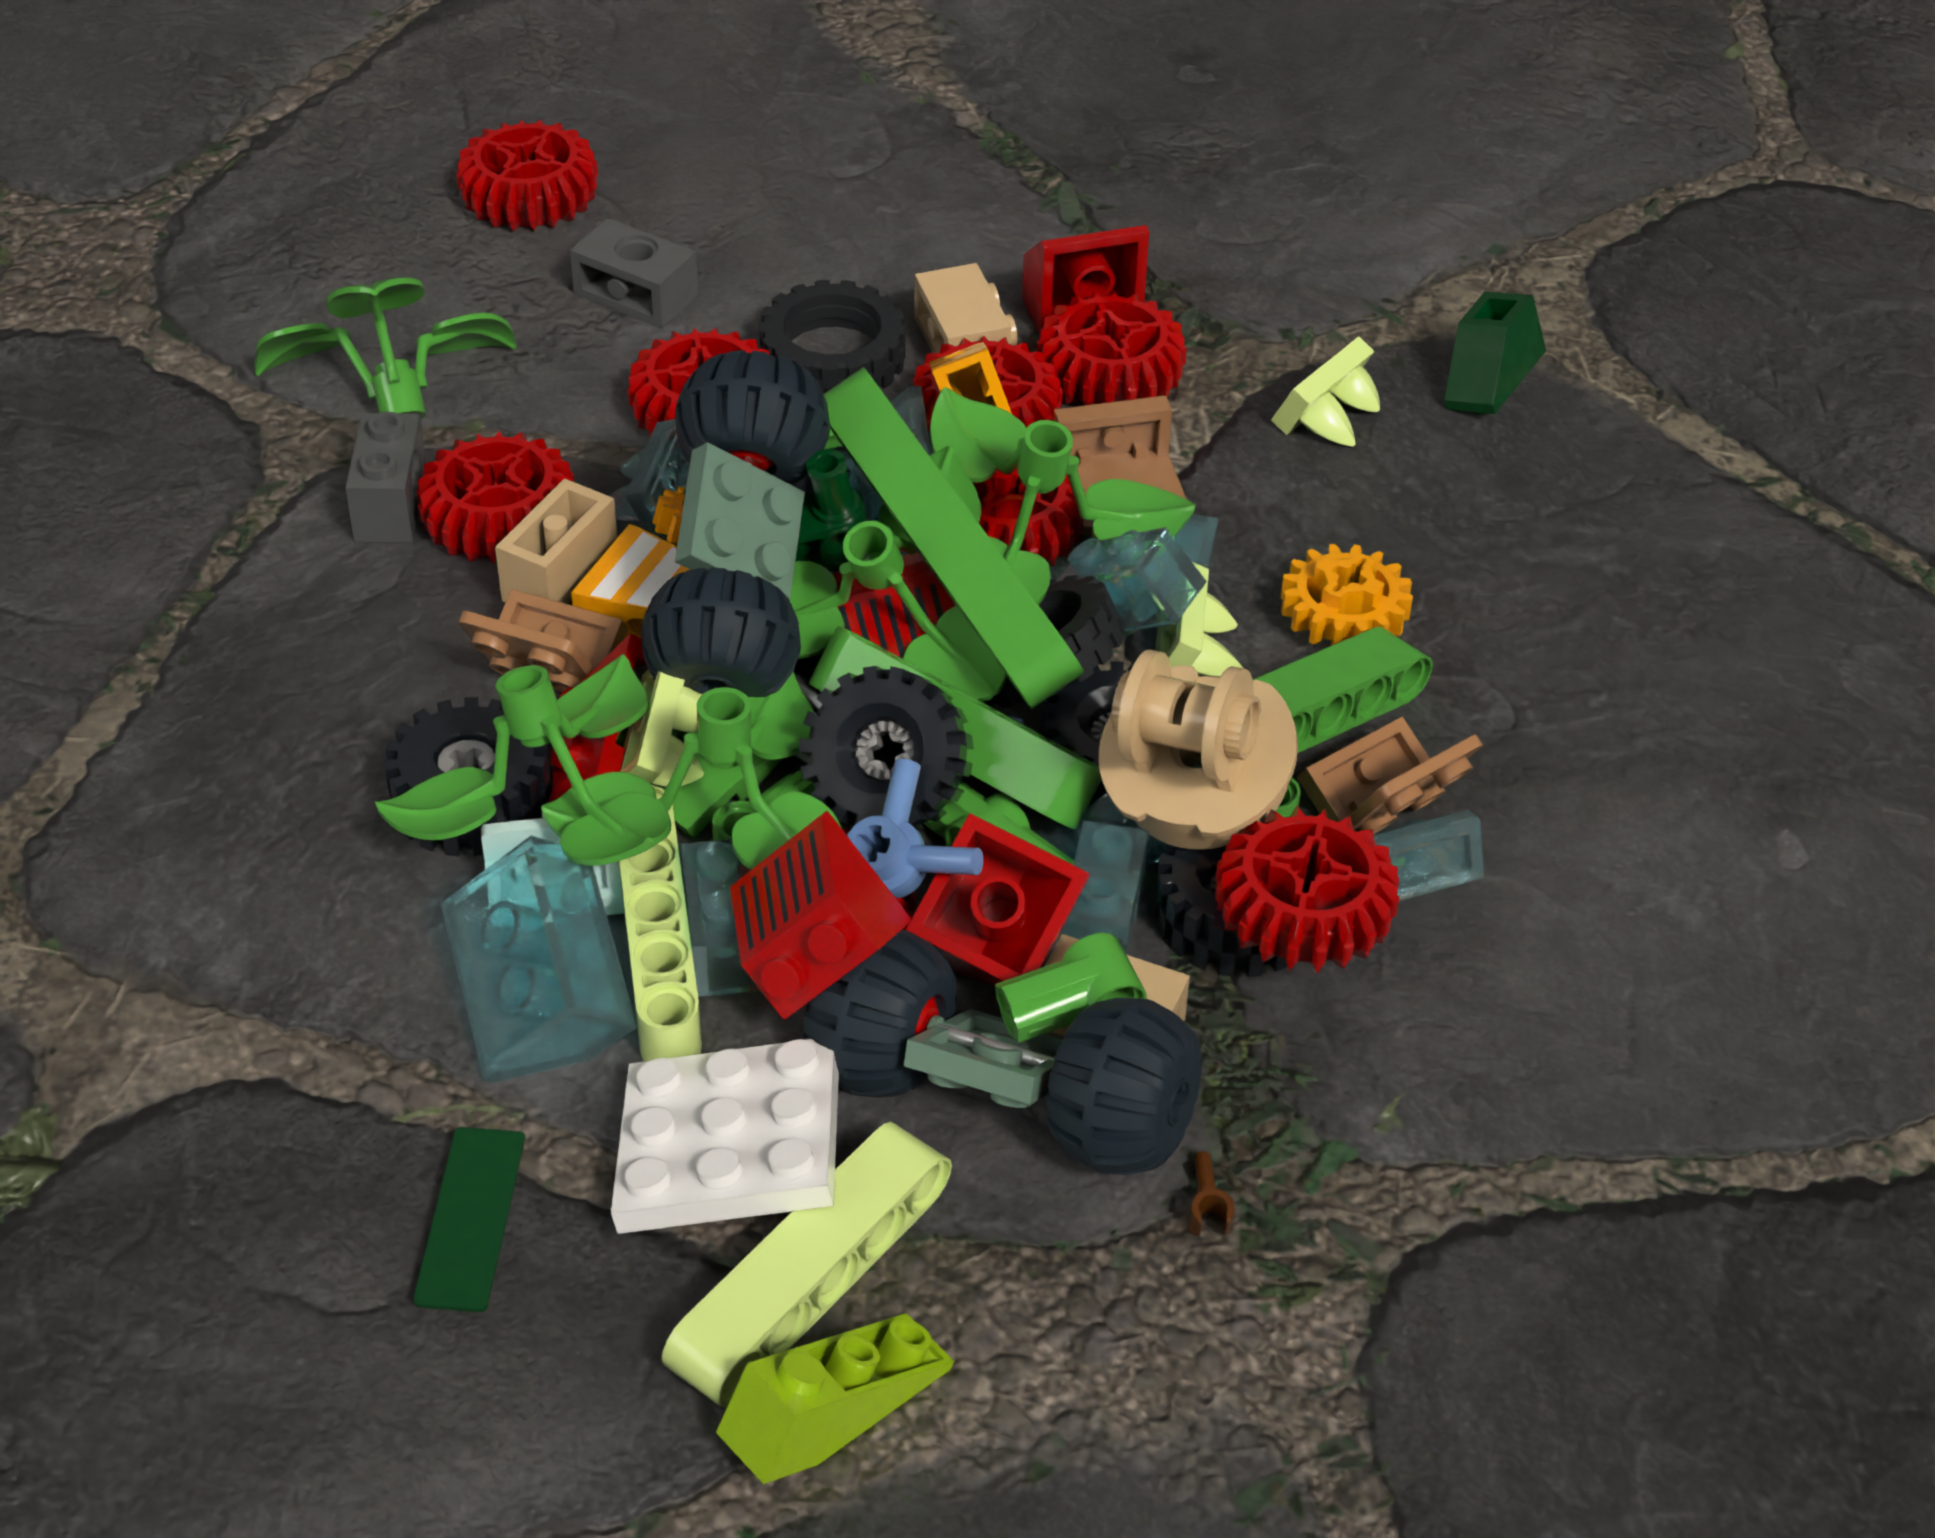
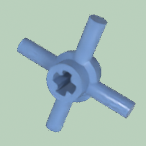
(897, 848)

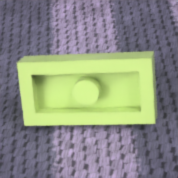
(1315, 401)
(1188, 641)
(649, 743)

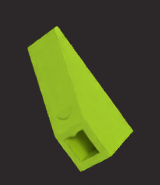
(824, 1394)

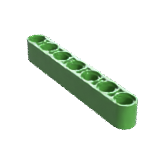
(950, 540)

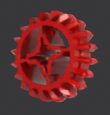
(527, 175)
(1113, 349)
(665, 368)
(1025, 378)
(485, 490)
(1053, 519)
(1347, 899)

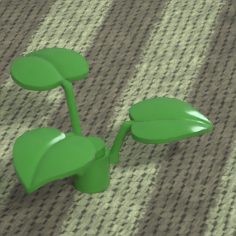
(395, 383)
(997, 440)
(873, 555)
(595, 709)
(726, 735)

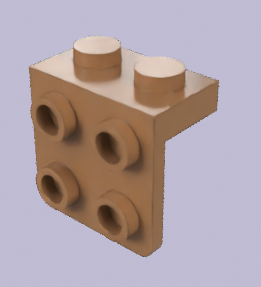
(1122, 443)
(544, 634)
(1384, 776)

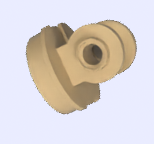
(1170, 721)

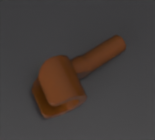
(1208, 1197)

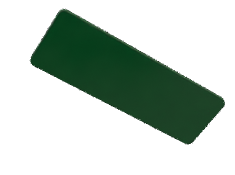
(470, 1220)

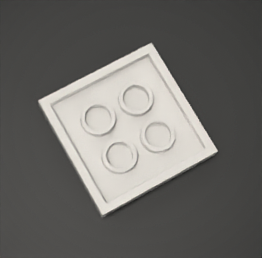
(727, 1136)

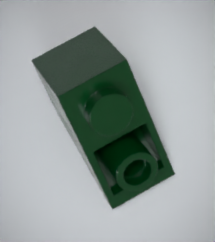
(1493, 352)

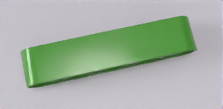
(1349, 684)
(1004, 750)

